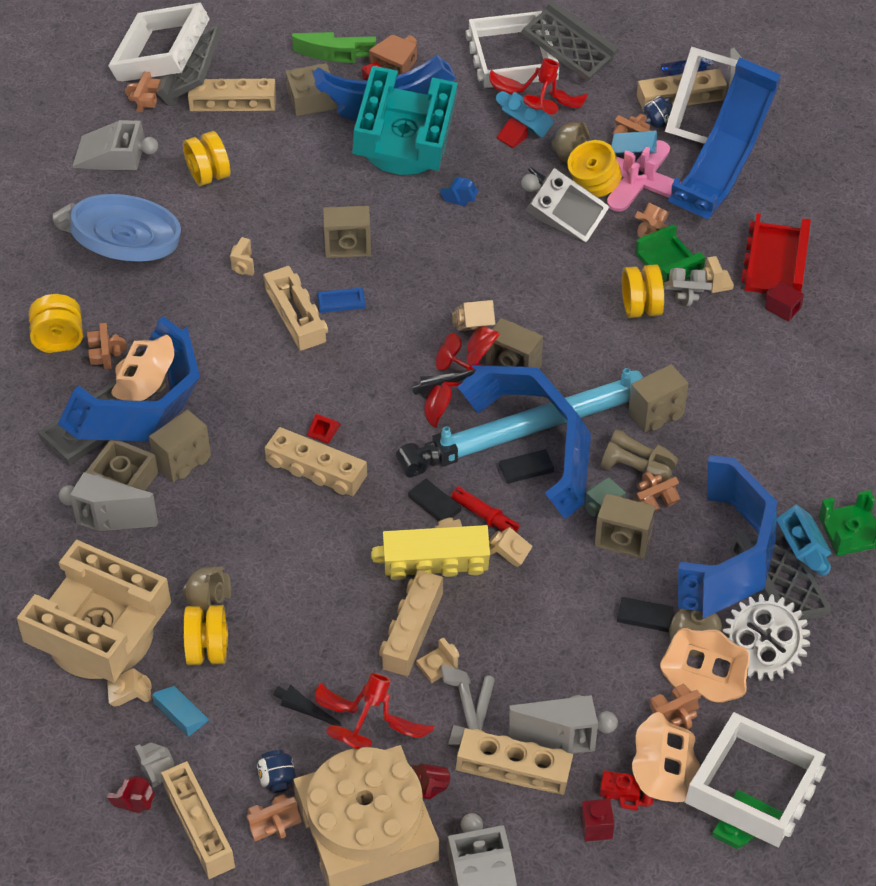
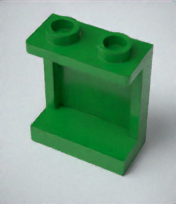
(668, 252)

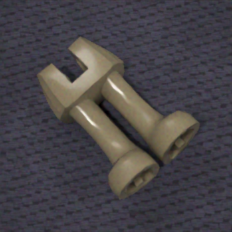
(659, 460)

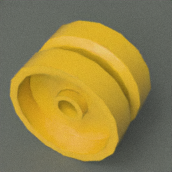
(206, 158)
(595, 167)
(642, 291)
(55, 323)
(208, 634)

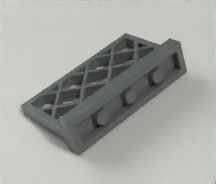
(575, 32)
(196, 67)
(743, 543)

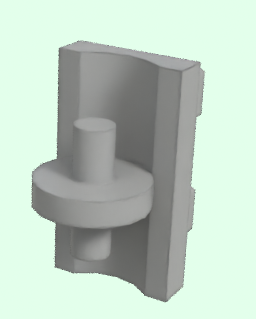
(696, 284)

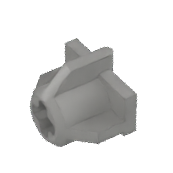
(62, 217)
(153, 761)

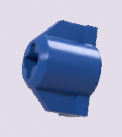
(460, 192)

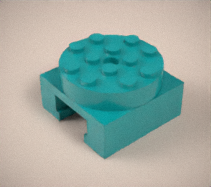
(394, 113)

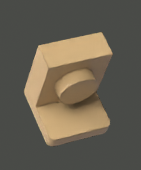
(444, 655)

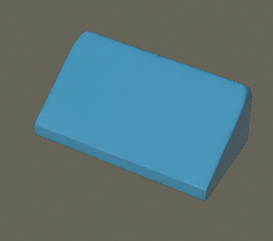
(634, 142)
(179, 710)

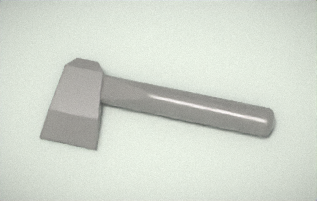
(461, 679)
(483, 702)

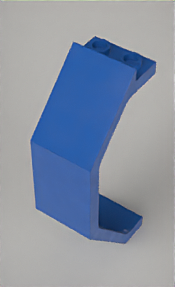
(729, 140)
(495, 381)
(136, 420)
(722, 585)

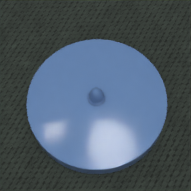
(125, 227)

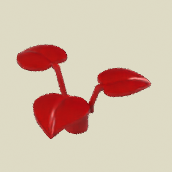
(547, 73)
(477, 346)
(374, 692)

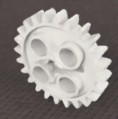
(781, 619)

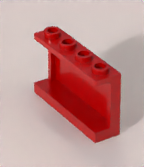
(775, 255)

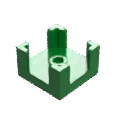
(850, 527)

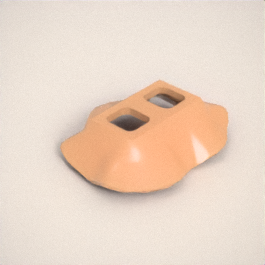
(150, 370)
(713, 645)
(651, 755)

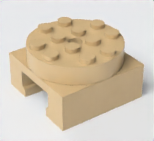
(98, 615)
(369, 840)

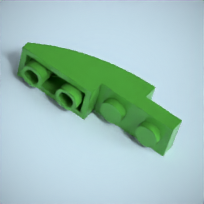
(327, 48)

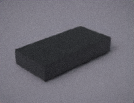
(526, 466)
(434, 500)
(645, 614)

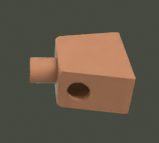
(395, 53)

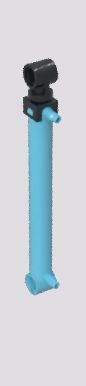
(448, 448)

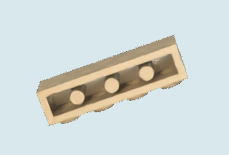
(234, 95)
(316, 462)
(412, 623)

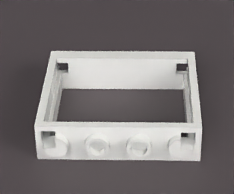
(496, 26)
(127, 64)
(685, 89)
(740, 814)

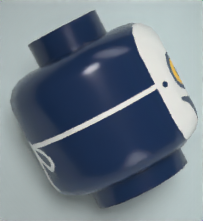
(658, 111)
(276, 770)

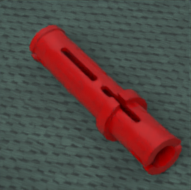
(492, 515)

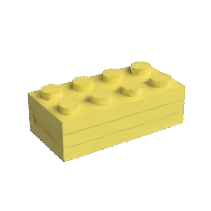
(434, 551)

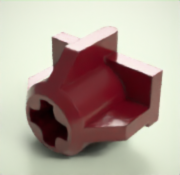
(432, 779)
(134, 795)

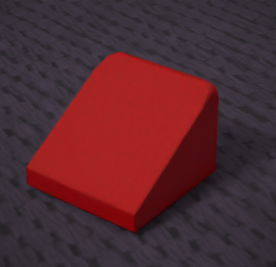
(513, 133)
(323, 428)

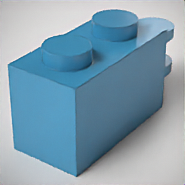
(514, 107)
(805, 539)

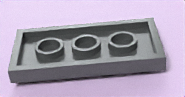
(65, 444)

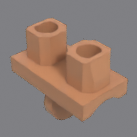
(143, 92)
(632, 125)
(653, 218)
(114, 345)
(666, 490)
(681, 709)
(273, 818)

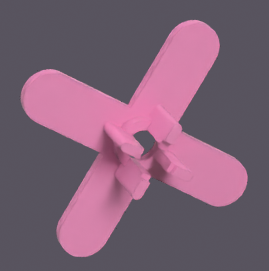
(633, 183)

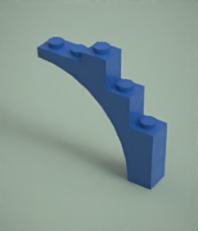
(349, 93)

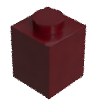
(784, 301)
(597, 820)

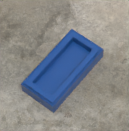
(341, 300)

